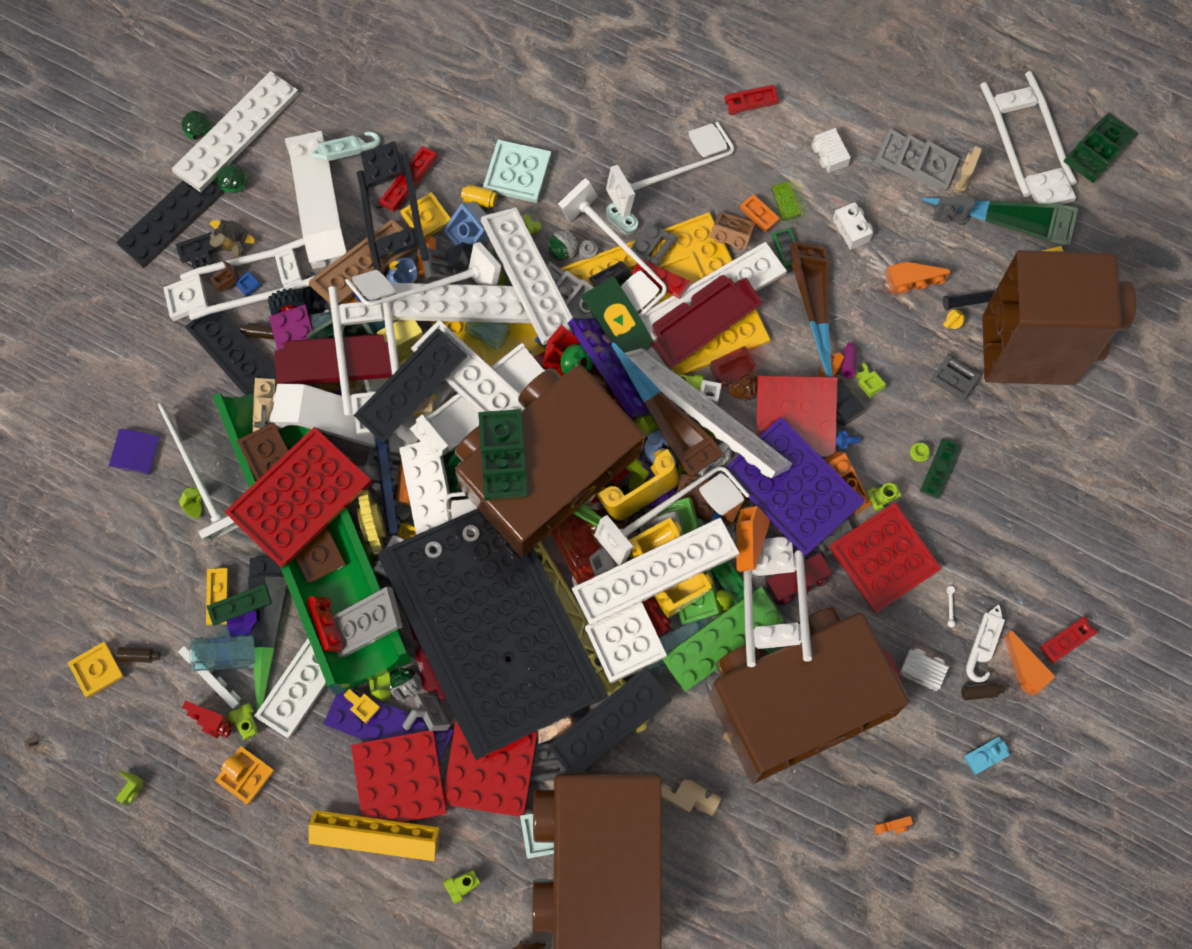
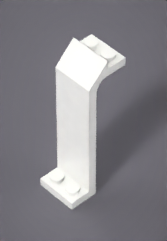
(316, 201)
(323, 410)
(457, 418)

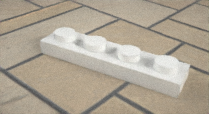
(217, 684)

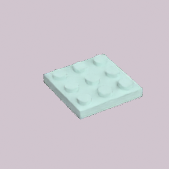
(517, 171)

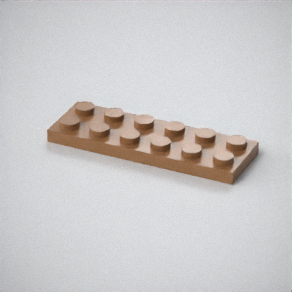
(353, 263)

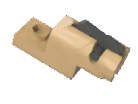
(263, 402)
(692, 794)

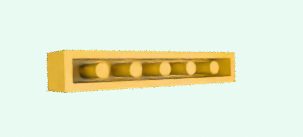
(374, 835)

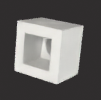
(711, 388)

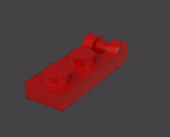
(751, 99)
(325, 624)
(1068, 640)

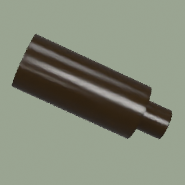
(257, 331)
(137, 654)
(981, 691)

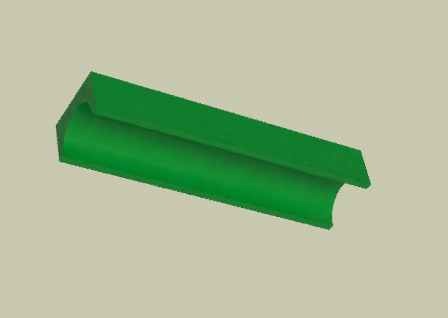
(342, 586)

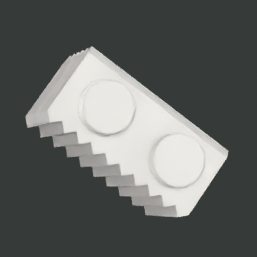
(831, 150)
(924, 669)

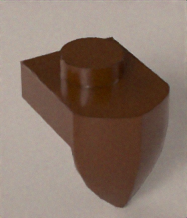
(225, 277)

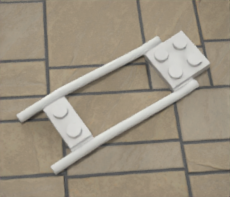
(1048, 186)
(189, 296)
(356, 314)
(777, 558)

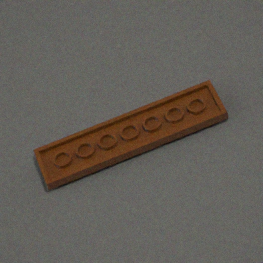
(262, 451)

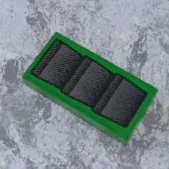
(782, 241)

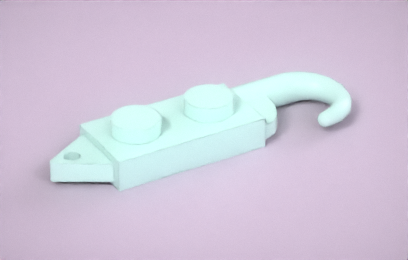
(345, 147)

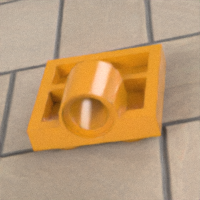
(244, 775)

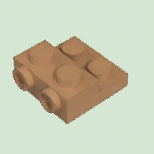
(732, 230)

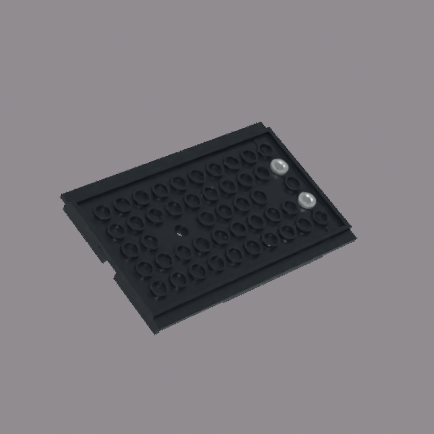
(475, 609)

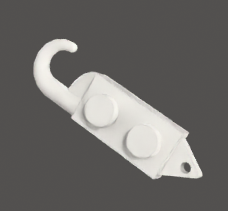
(985, 642)

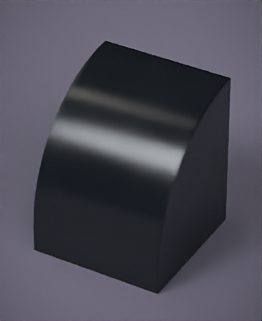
(460, 256)

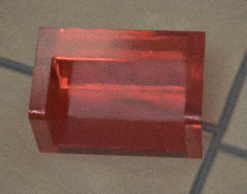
(732, 366)

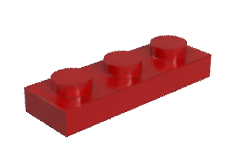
(674, 284)

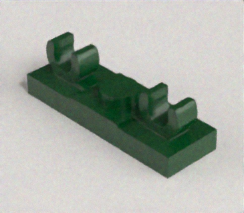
(940, 468)
(239, 604)

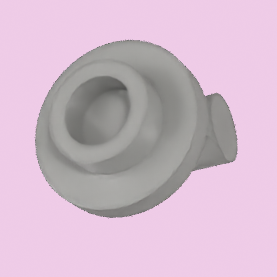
(587, 250)

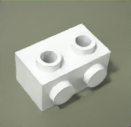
(853, 225)

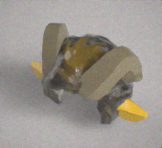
(230, 236)

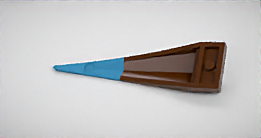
(812, 275)
(686, 440)

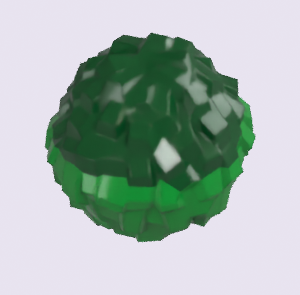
(195, 124)
(232, 178)

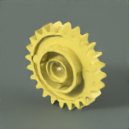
(371, 522)

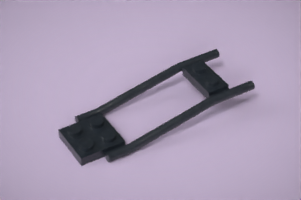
(379, 167)

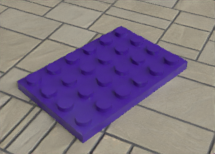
(807, 498)

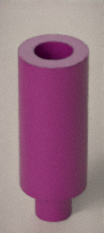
(849, 362)

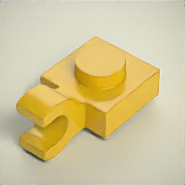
(363, 706)

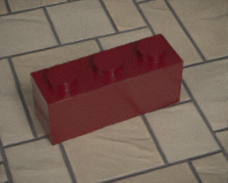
(784, 585)

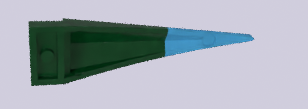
(1043, 221)

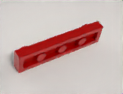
(398, 190)

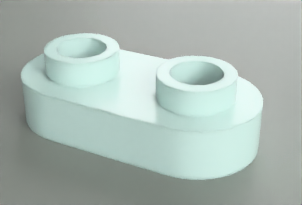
(619, 222)

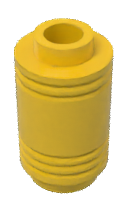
(482, 196)

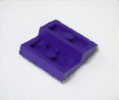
(134, 451)

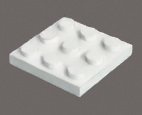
(626, 642)

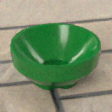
(573, 356)

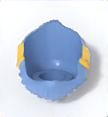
(402, 271)

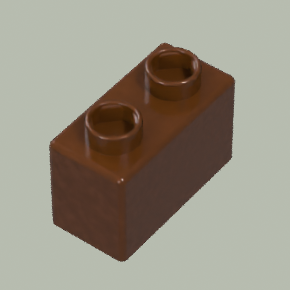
(1054, 317)
(571, 450)
(799, 707)
(604, 860)

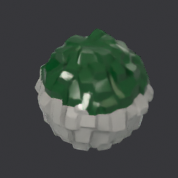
(563, 245)
(405, 683)

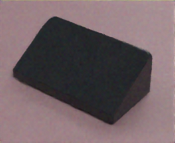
(618, 270)
(313, 300)

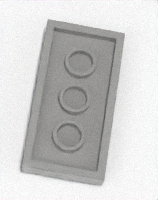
(368, 621)

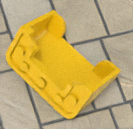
(665, 479)
(683, 594)

